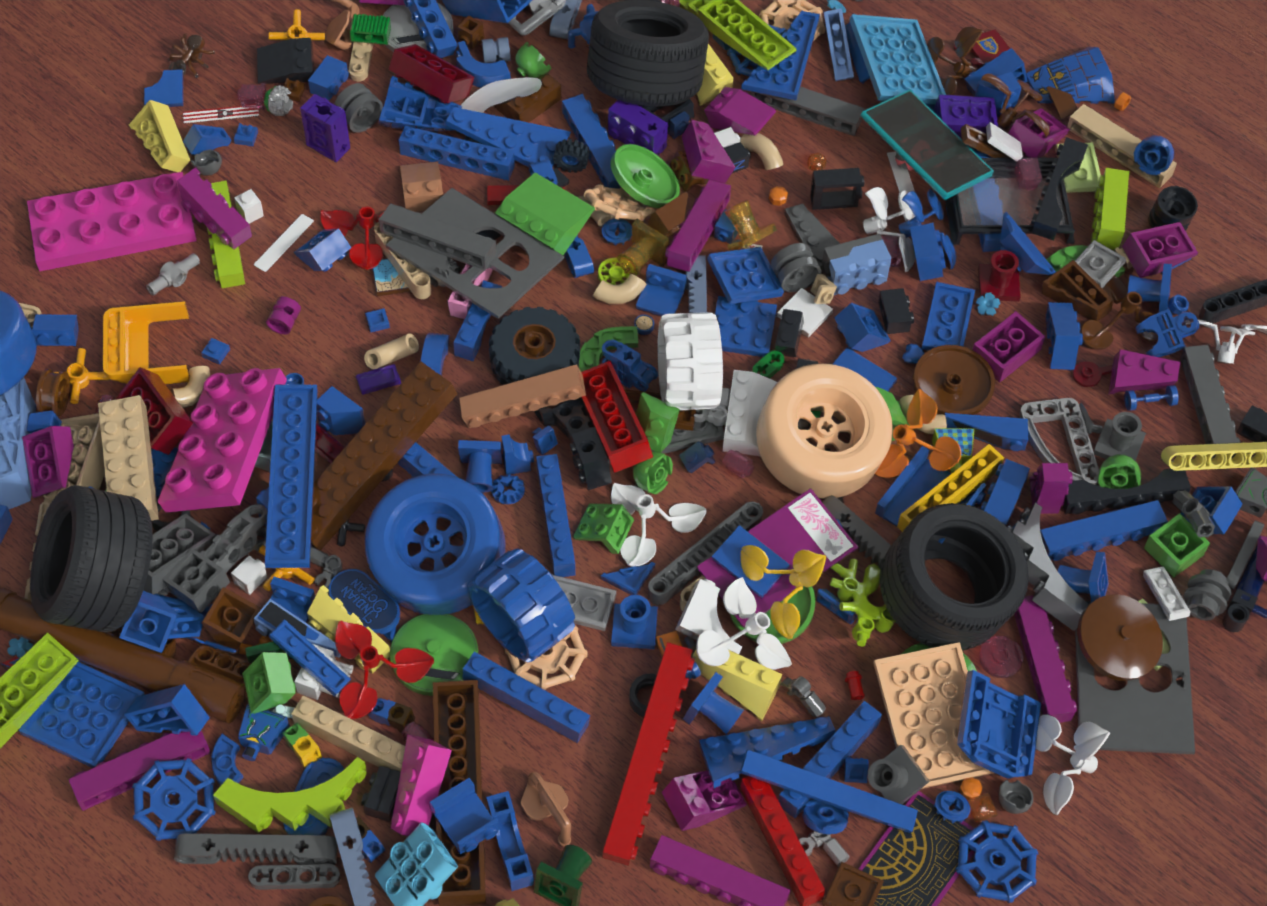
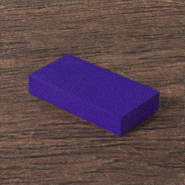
(378, 379)

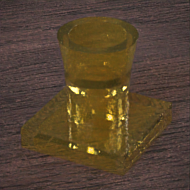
(746, 226)
(646, 245)

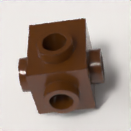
(471, 32)

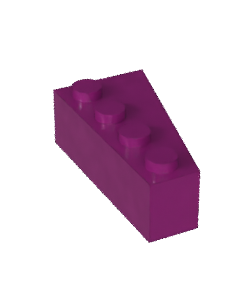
(213, 210)

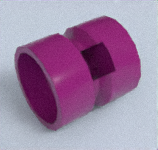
(283, 315)

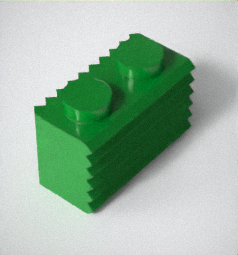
(370, 29)

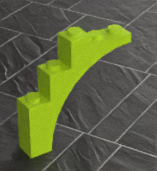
(292, 808)

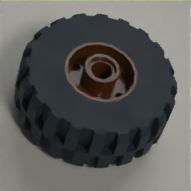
(532, 344)

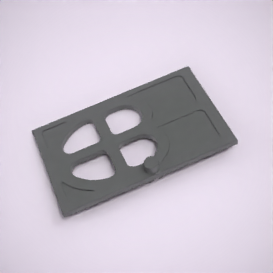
(467, 214)
(1138, 717)

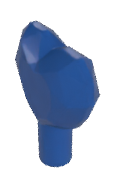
(912, 354)

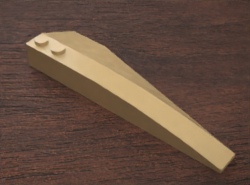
(86, 463)

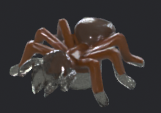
(191, 52)

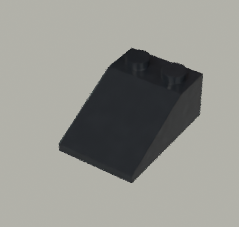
(285, 60)

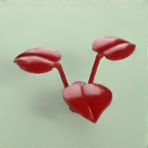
(362, 255)
(355, 640)

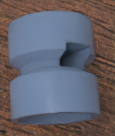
(496, 50)

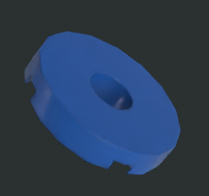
(815, 820)

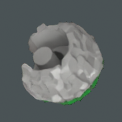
(277, 101)

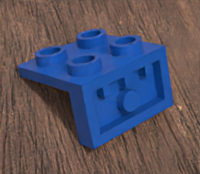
(662, 291)
(292, 597)

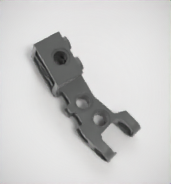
(202, 575)

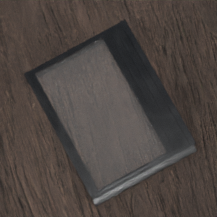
(983, 205)

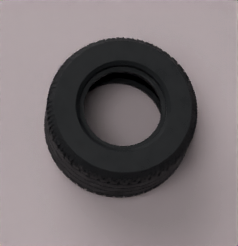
(647, 52)
(977, 546)
(91, 559)

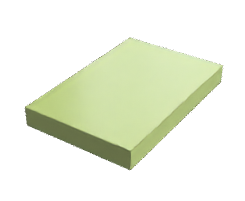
(1088, 175)

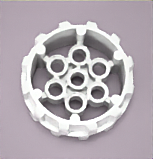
(690, 360)

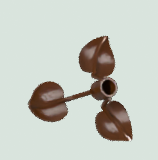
(964, 43)
(1008, 115)
(1093, 331)

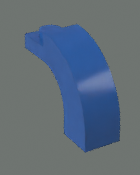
(483, 72)
(435, 350)

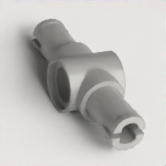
(173, 274)

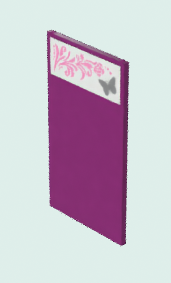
(795, 527)

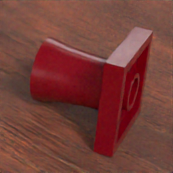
(1000, 277)

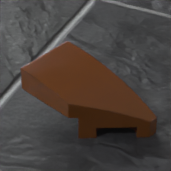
(1063, 102)

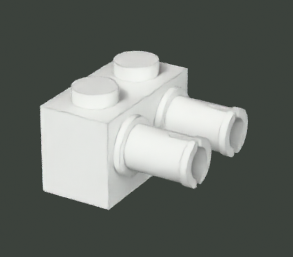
(310, 686)

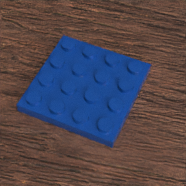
(82, 715)

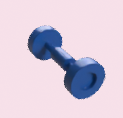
(1171, 396)

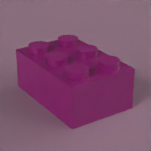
(1009, 345)

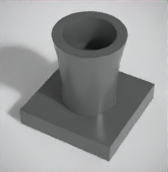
(1120, 436)
(897, 776)

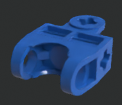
(1176, 329)
(629, 366)

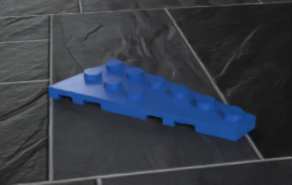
(786, 76)
(527, 140)
(726, 753)

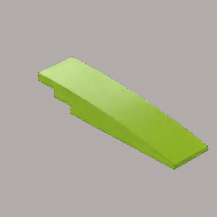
(741, 30)
(31, 682)

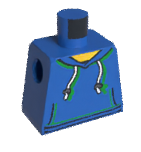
(261, 732)

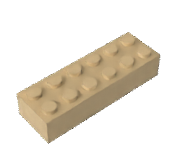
(128, 450)

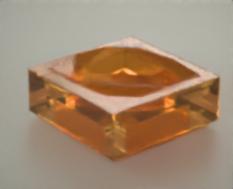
(982, 808)

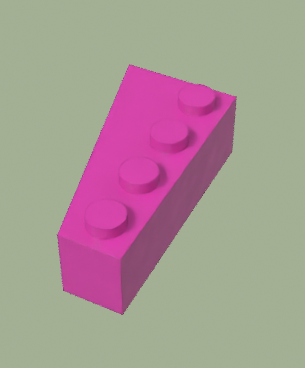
(419, 783)

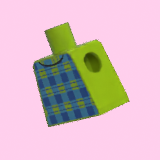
(963, 437)

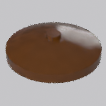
(955, 379)
(1120, 637)

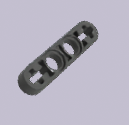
(1244, 553)
(294, 876)

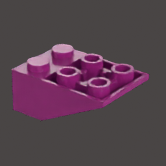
(698, 802)

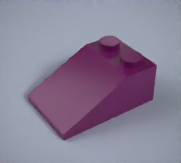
(739, 111)
(1031, 136)
(1156, 246)
(48, 458)

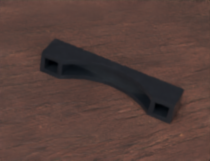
(1050, 215)
(1089, 497)

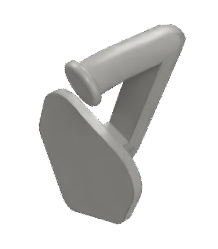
(541, 12)

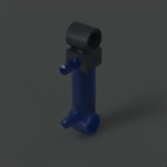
(1245, 598)

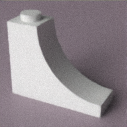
(701, 614)

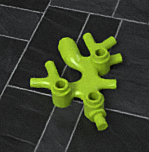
(858, 591)

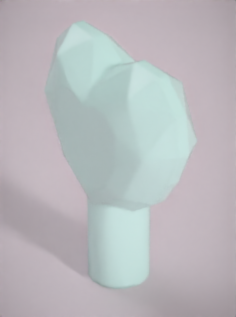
(283, 710)

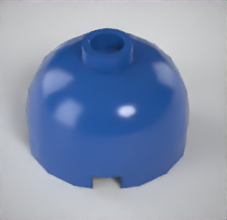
(1154, 154)

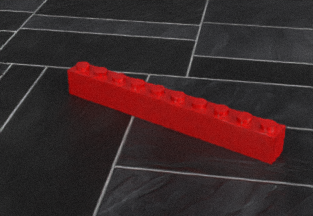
(647, 755)

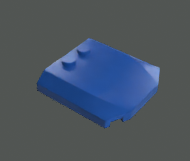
(998, 727)

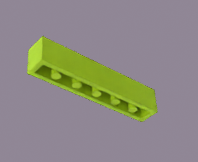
(227, 259)

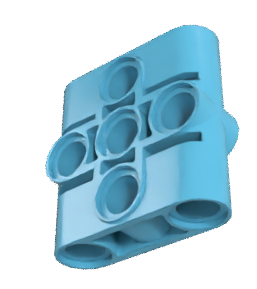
(416, 868)

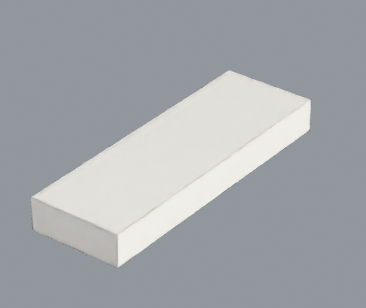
(1166, 593)

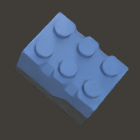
(856, 263)

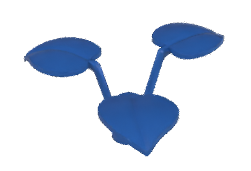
(915, 205)

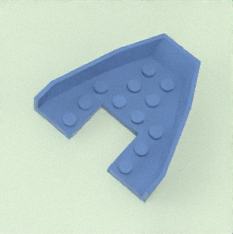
(14, 416)

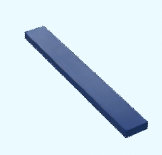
(828, 791)

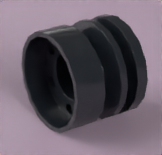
(1173, 206)

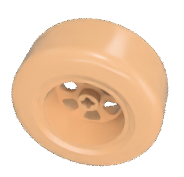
(837, 394)

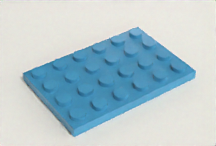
(897, 57)

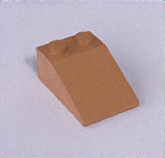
(421, 185)

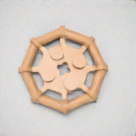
(785, 13)
(617, 203)
(553, 662)

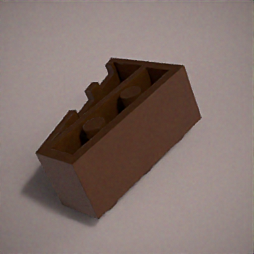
(1075, 286)

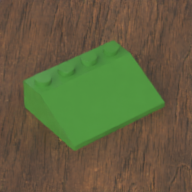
(546, 212)

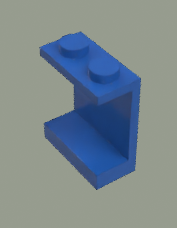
(464, 817)

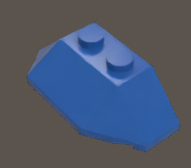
(1017, 242)

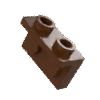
(682, 171)

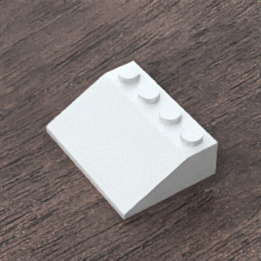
(746, 401)

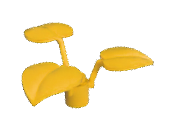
(806, 573)

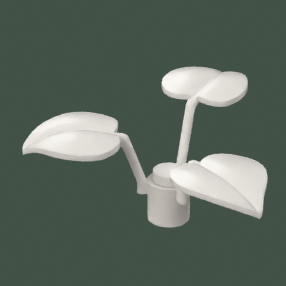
(878, 223)
(1228, 349)
(636, 549)
(740, 601)
(1088, 740)

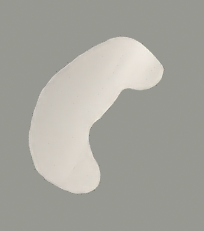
(499, 92)

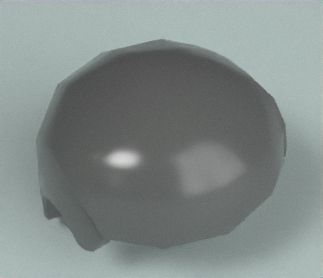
(207, 162)
(1015, 797)

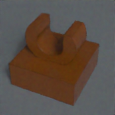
(296, 89)

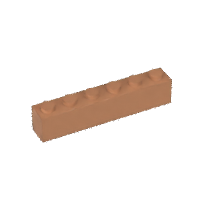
(522, 396)

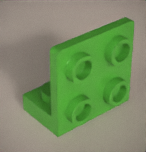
(606, 524)

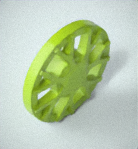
(615, 273)

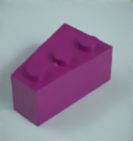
(705, 153)
(1141, 372)
(1050, 486)

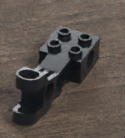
(584, 441)

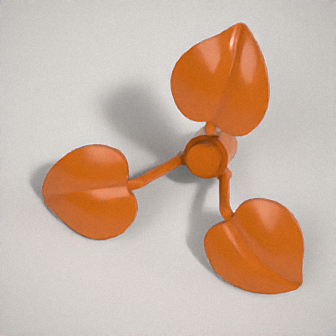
(920, 411)

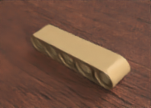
(414, 278)

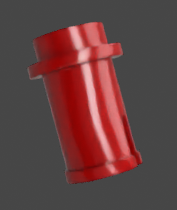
(854, 682)

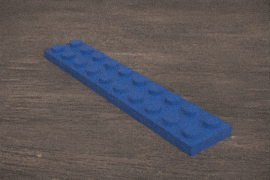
(291, 477)

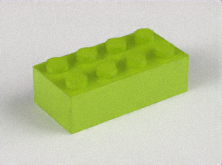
(1110, 208)

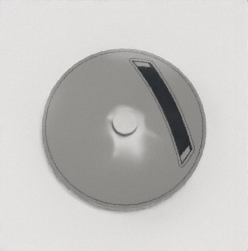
(404, 30)

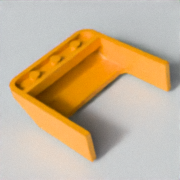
(128, 341)

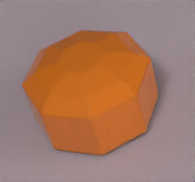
(1122, 101)
(778, 196)
(970, 788)

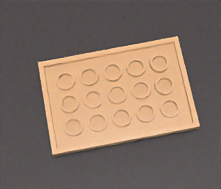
(924, 710)

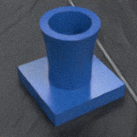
(1153, 290)
(479, 458)
(1088, 581)
(634, 623)
(714, 706)

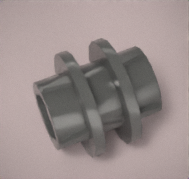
(1207, 594)

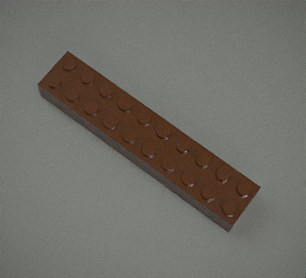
(377, 450)
(459, 730)

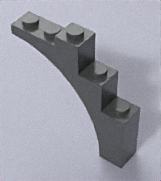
(1050, 588)

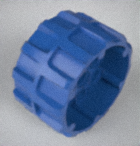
(521, 605)

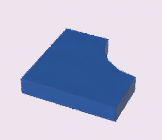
(167, 90)

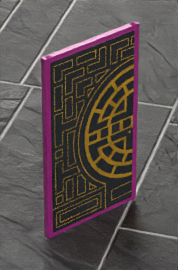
(919, 864)

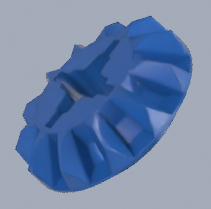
(610, 227)
(509, 496)
(948, 798)

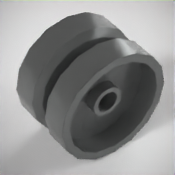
(360, 107)
(795, 267)

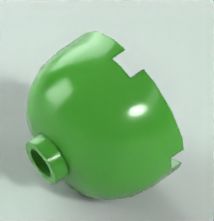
(531, 62)
(652, 473)
(1119, 473)

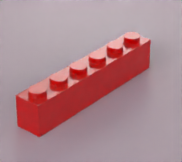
(782, 841)

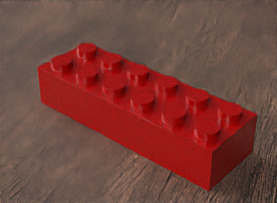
(614, 418)

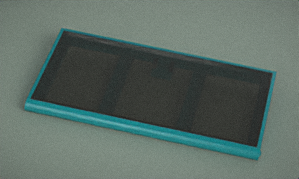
(927, 144)

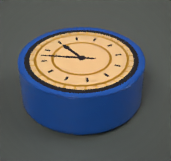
(644, 324)

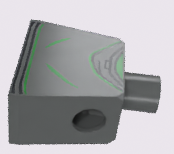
(1253, 493)

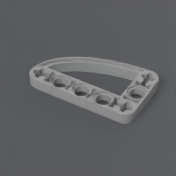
(1062, 413)

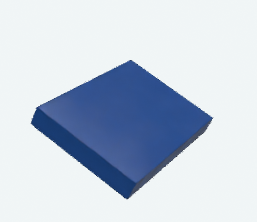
(867, 369)
(729, 558)

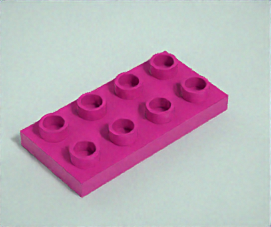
(109, 221)
(222, 442)

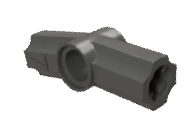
(1195, 513)

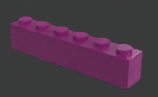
(698, 225)
(1044, 661)
(119, 774)
(715, 876)

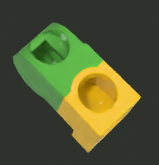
(302, 744)

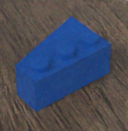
(1006, 62)
(1064, 335)
(1006, 490)
(168, 710)

